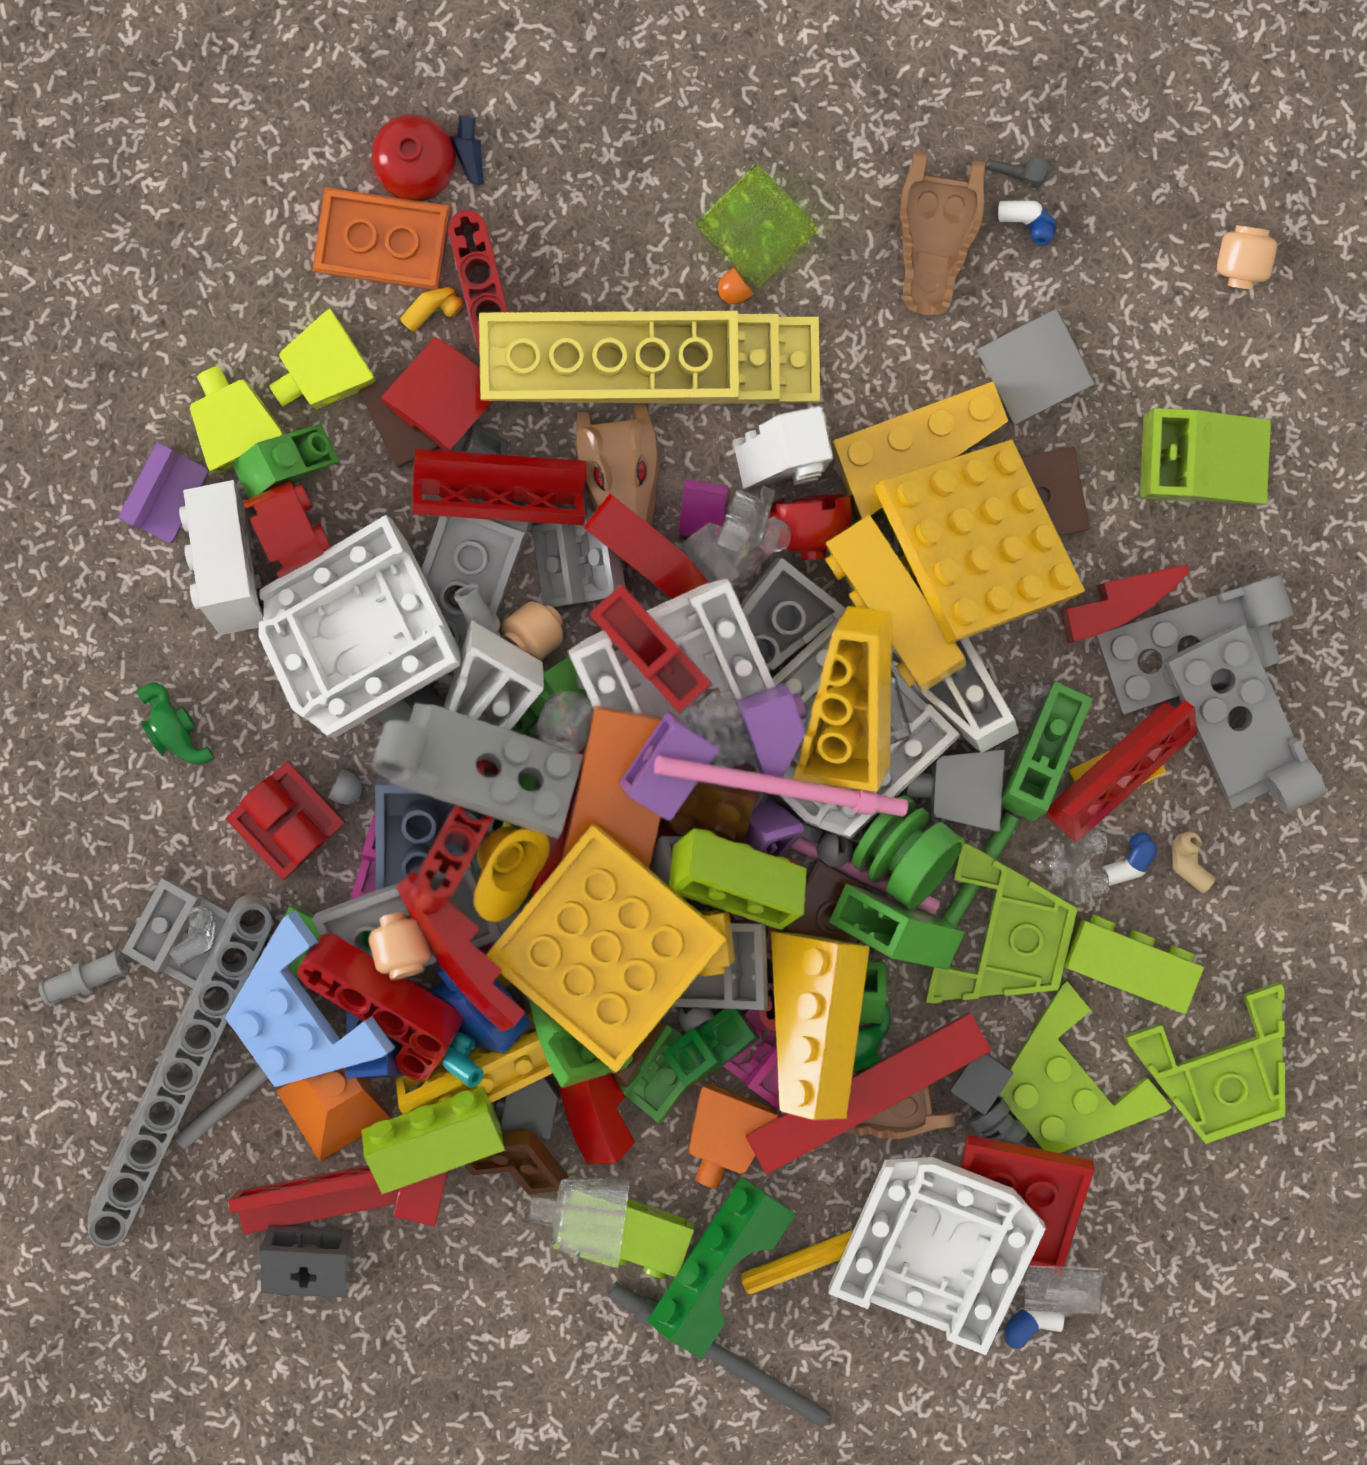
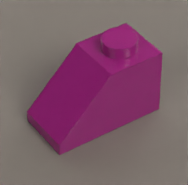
(702, 505)

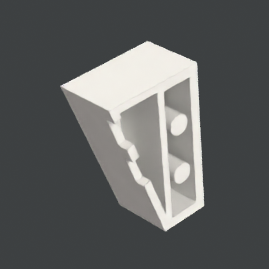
(786, 449)
(221, 557)
(494, 679)
(970, 701)

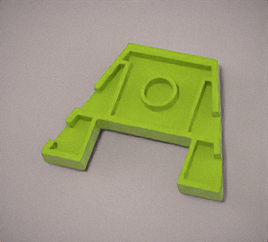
(1022, 939)
(1228, 1086)
(1058, 1097)

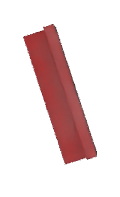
(503, 480)
(1123, 769)
(309, 1199)

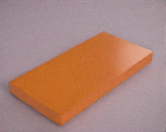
(599, 798)

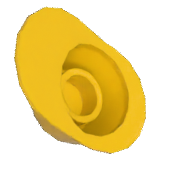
(509, 867)

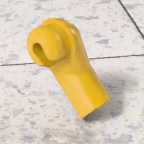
(430, 302)

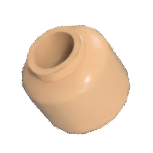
(1246, 256)
(534, 629)
(399, 947)

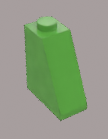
(895, 929)

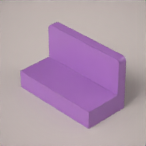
(160, 494)
(662, 792)

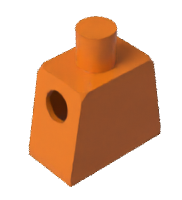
(721, 1131)

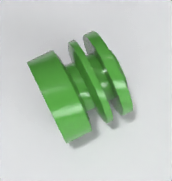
(912, 856)

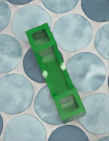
(691, 1305)

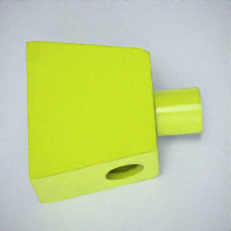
(322, 365)
(229, 419)

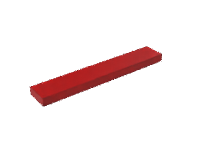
(873, 1091)

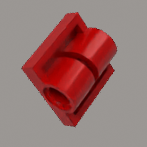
(285, 819)

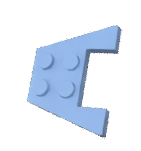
(285, 1025)

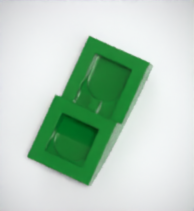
(711, 1046)

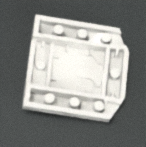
(706, 627)
(355, 630)
(908, 757)
(939, 1249)

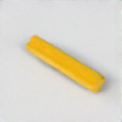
(795, 1264)

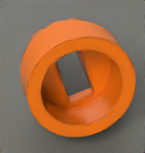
(733, 288)

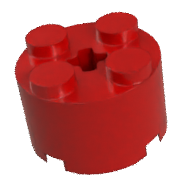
(286, 528)

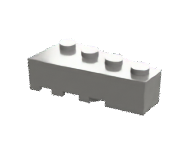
(787, 611)

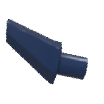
(468, 149)

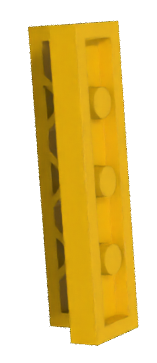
(503, 1074)

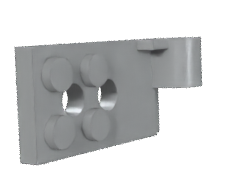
(472, 553)
(1250, 604)
(1263, 750)
(439, 759)
(364, 912)

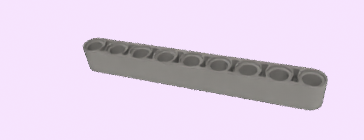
(177, 1090)

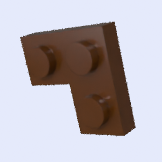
(526, 1160)

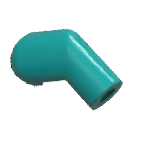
(458, 1060)

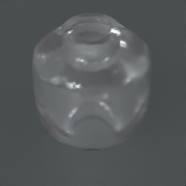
(565, 721)

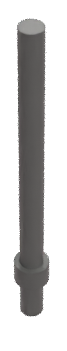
(645, 1306)

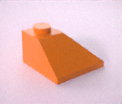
(332, 1109)

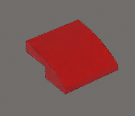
(438, 394)

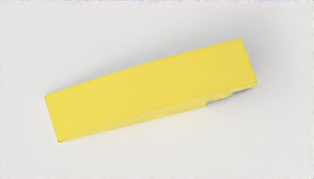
(649, 357)

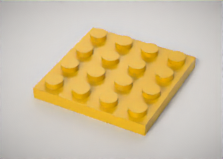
(979, 540)
(606, 947)

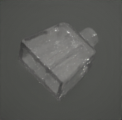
(586, 1217)

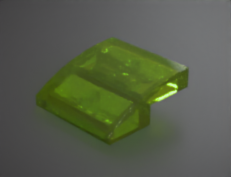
(757, 226)

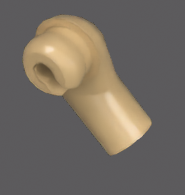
(1185, 861)

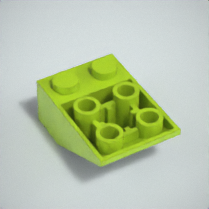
(1204, 457)

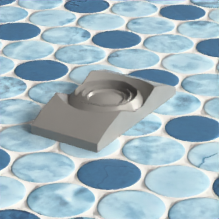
(743, 981)

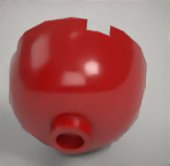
(413, 157)
(814, 521)

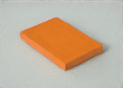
(381, 239)

